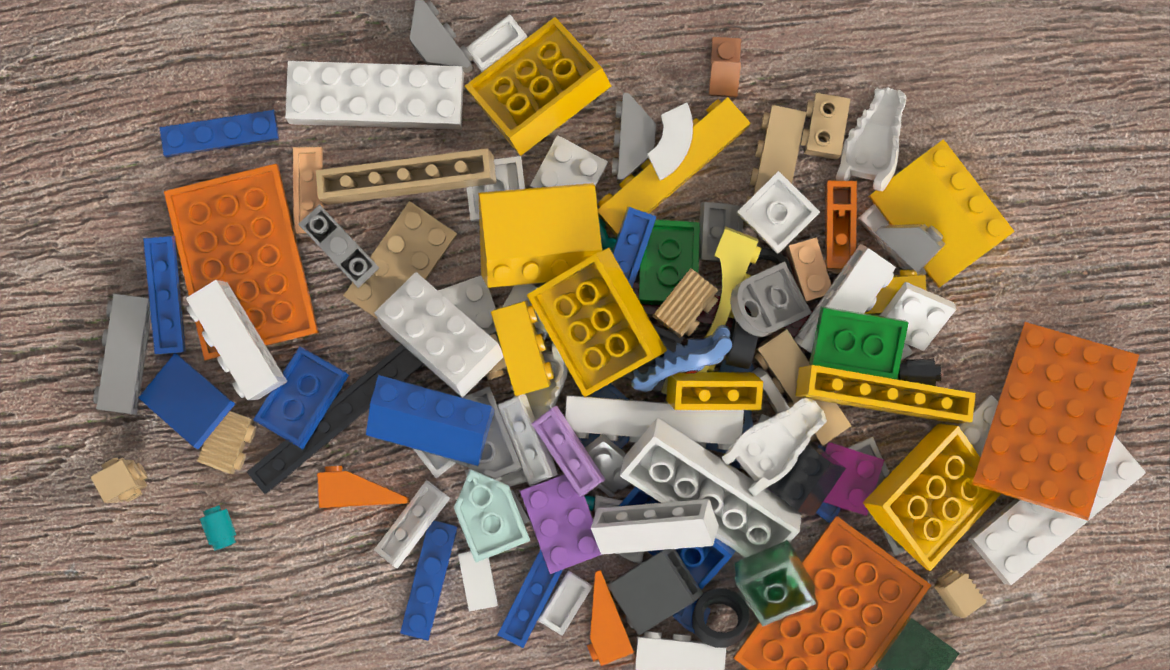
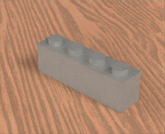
(124, 354)

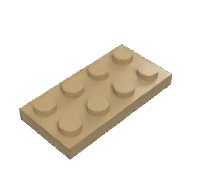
(410, 246)

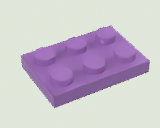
(560, 523)

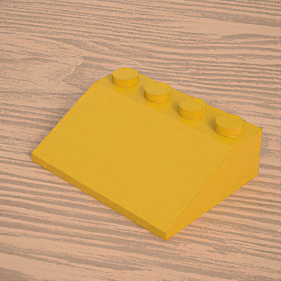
(538, 85)
(946, 196)
(536, 233)
(596, 322)
(931, 496)

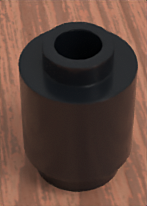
(920, 371)

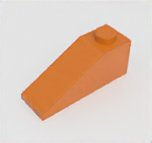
(840, 222)
(348, 489)
(606, 631)

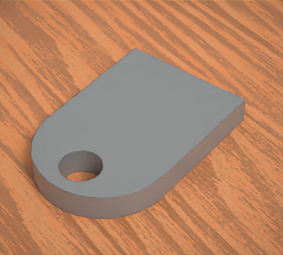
(771, 300)

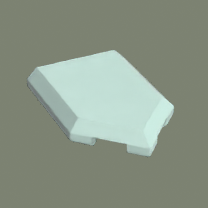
(489, 516)

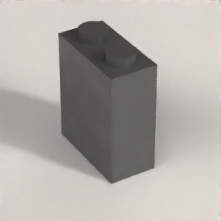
(654, 590)

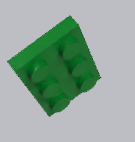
(667, 259)
(859, 342)

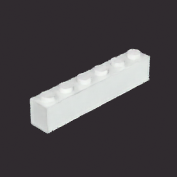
(634, 417)

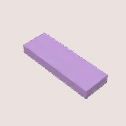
(568, 451)

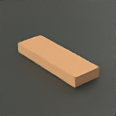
(305, 195)

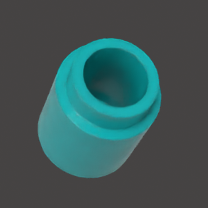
(218, 528)

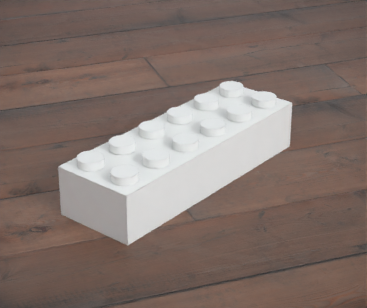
(374, 95)
(679, 469)
(1028, 532)

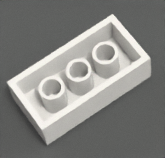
(439, 334)
(235, 340)

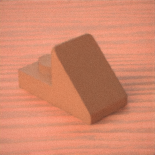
(725, 66)

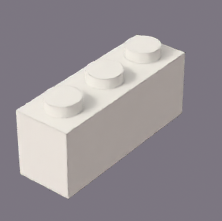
(676, 653)

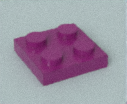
(856, 481)

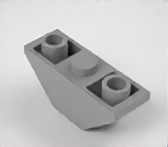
(435, 41)
(633, 139)
(338, 246)

